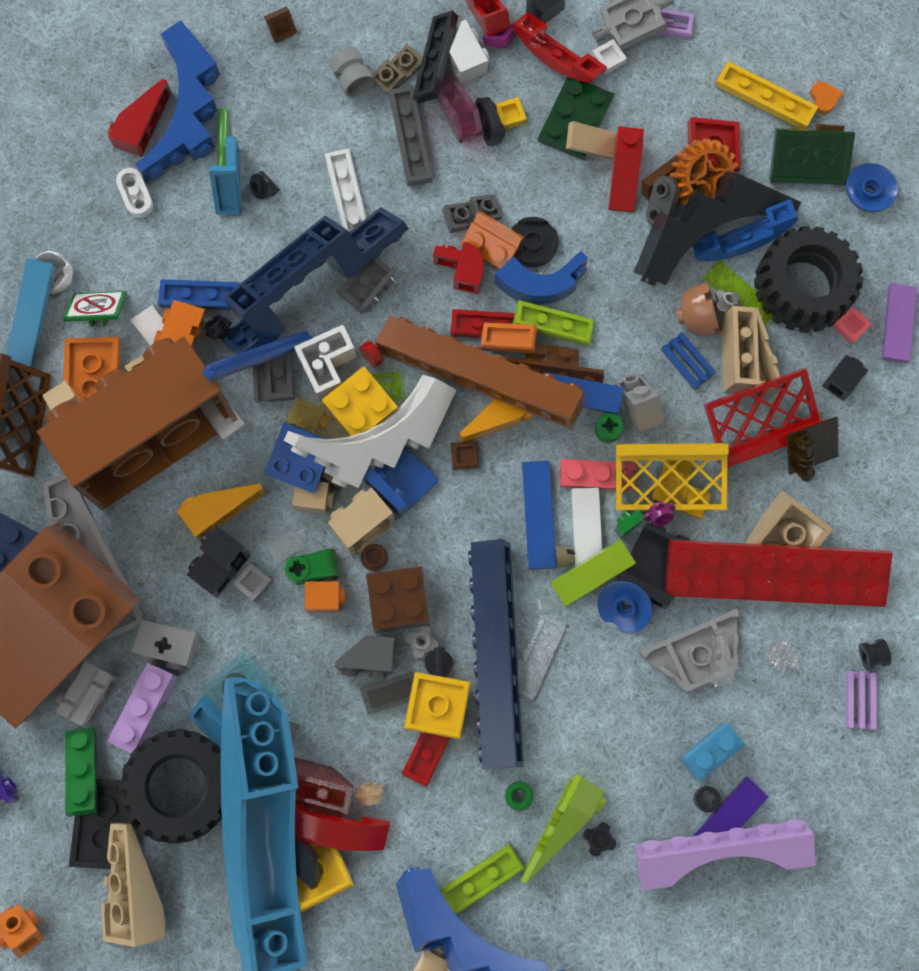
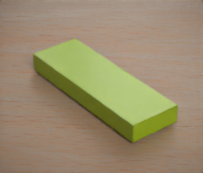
(555, 323)
(592, 572)
(482, 879)

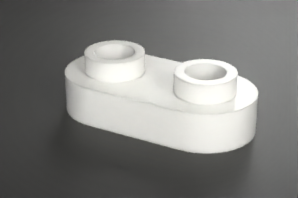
(134, 194)

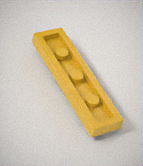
(766, 96)

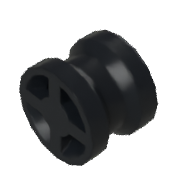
(874, 654)

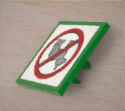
(95, 306)

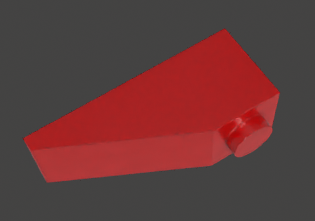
(138, 121)
(626, 169)

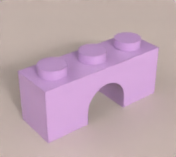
(137, 716)

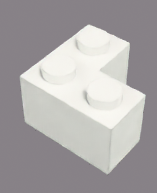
(321, 357)

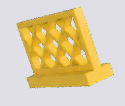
(677, 452)

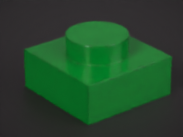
(628, 522)

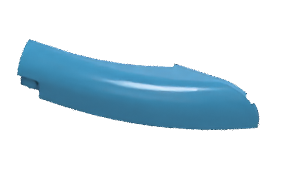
(260, 828)

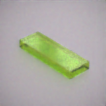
(723, 278)

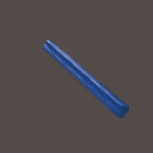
(254, 356)

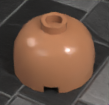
(699, 311)

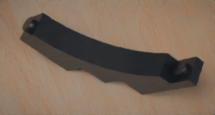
(673, 237)

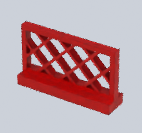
(764, 441)

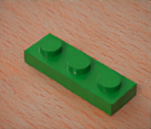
(80, 772)

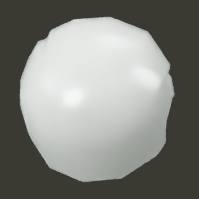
(62, 268)

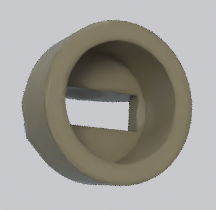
(564, 555)

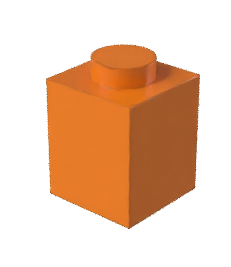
(324, 597)

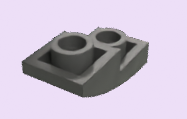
(461, 215)

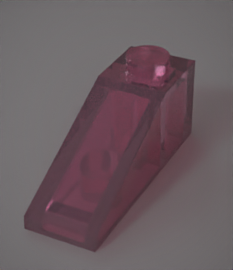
(459, 110)

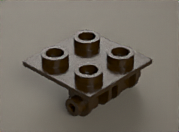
(812, 447)

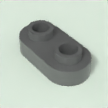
(663, 202)

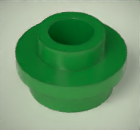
(509, 796)

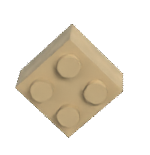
(361, 521)

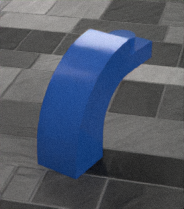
(537, 288)

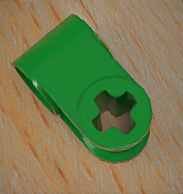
(318, 566)

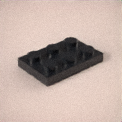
(92, 831)

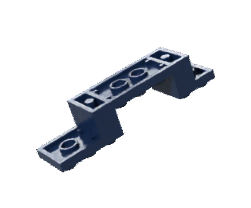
(319, 244)

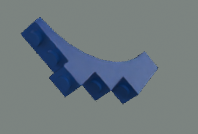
(194, 105)

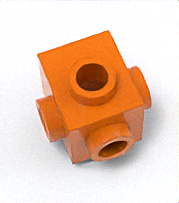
(19, 930)

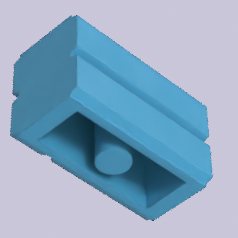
(711, 751)

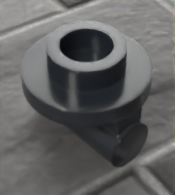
(262, 186)
(438, 662)

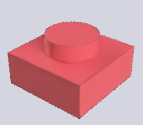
(852, 325)

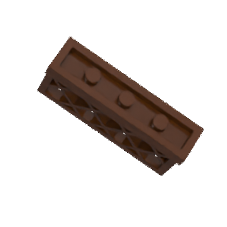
(33, 423)

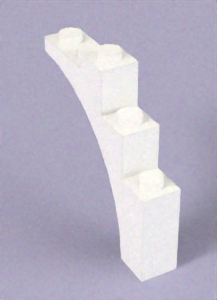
(411, 425)

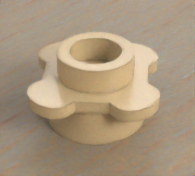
(370, 793)

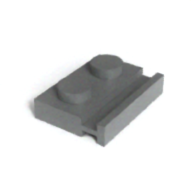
(274, 379)

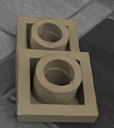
(398, 70)

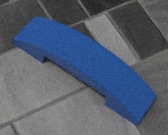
(749, 237)

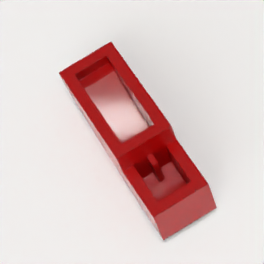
(490, 15)

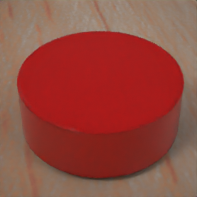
(371, 353)

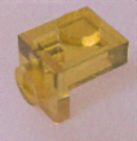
(307, 416)

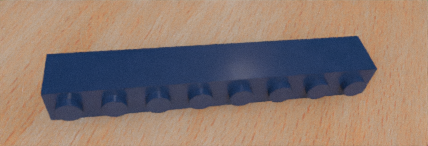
(496, 655)

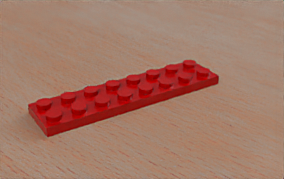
(778, 573)

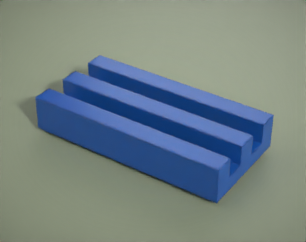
(696, 355)

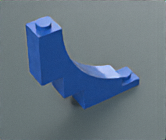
(435, 925)

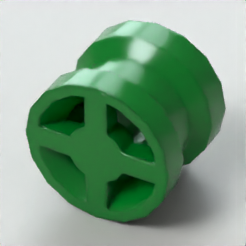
(607, 433)

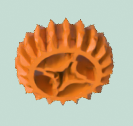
(697, 160)

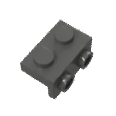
(363, 287)

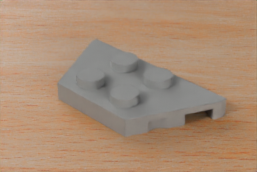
(687, 655)

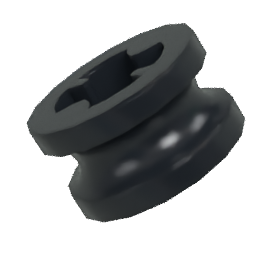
(699, 795)

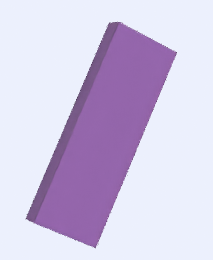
(899, 323)

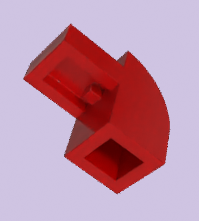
(467, 263)

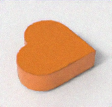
(824, 97)

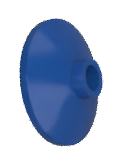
(873, 177)
(626, 617)

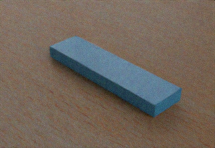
(30, 311)

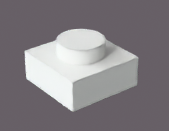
(610, 55)

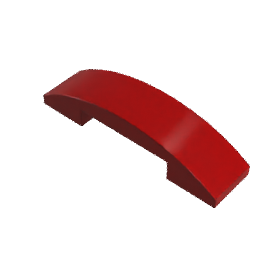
(553, 54)
(340, 832)

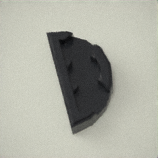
(306, 864)

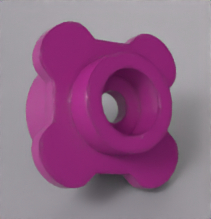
(660, 514)

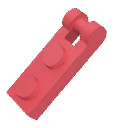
(594, 474)

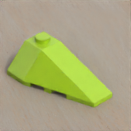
(571, 813)

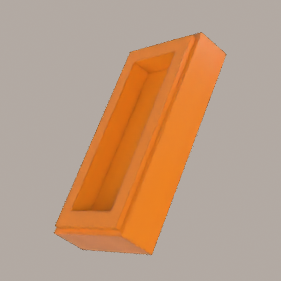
(508, 337)

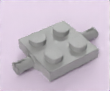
(632, 21)

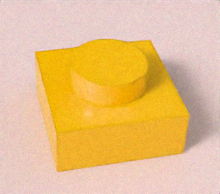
(511, 113)

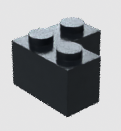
(219, 562)

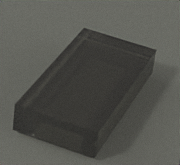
(387, 693)

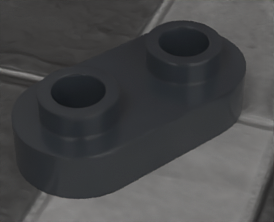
(492, 128)

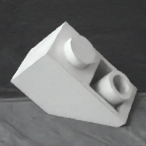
(466, 55)

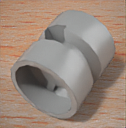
(351, 72)

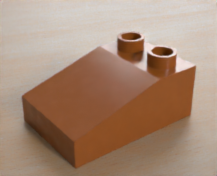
(52, 615)

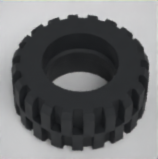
(828, 255)
(136, 782)

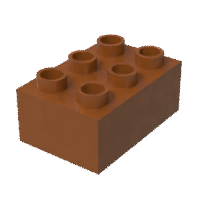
(134, 423)

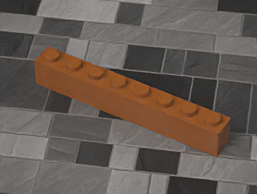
(481, 372)

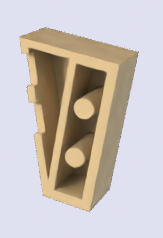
(746, 351)

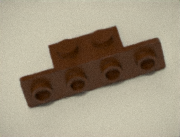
(558, 361)

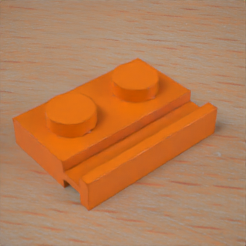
(492, 239)

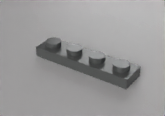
(410, 136)

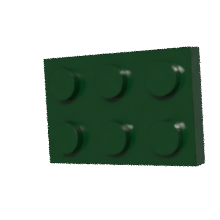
(578, 103)
(811, 156)

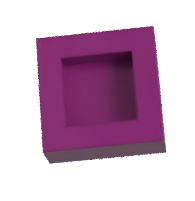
(500, 39)

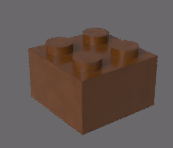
(397, 599)

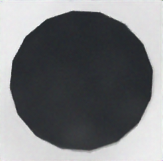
(531, 250)

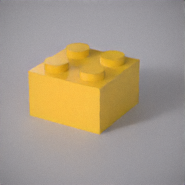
(359, 403)

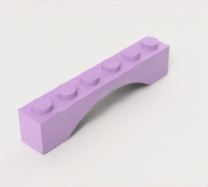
(666, 861)

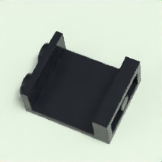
(651, 563)

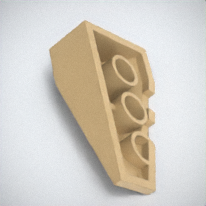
(789, 524)
(133, 907)

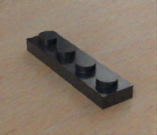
(435, 57)

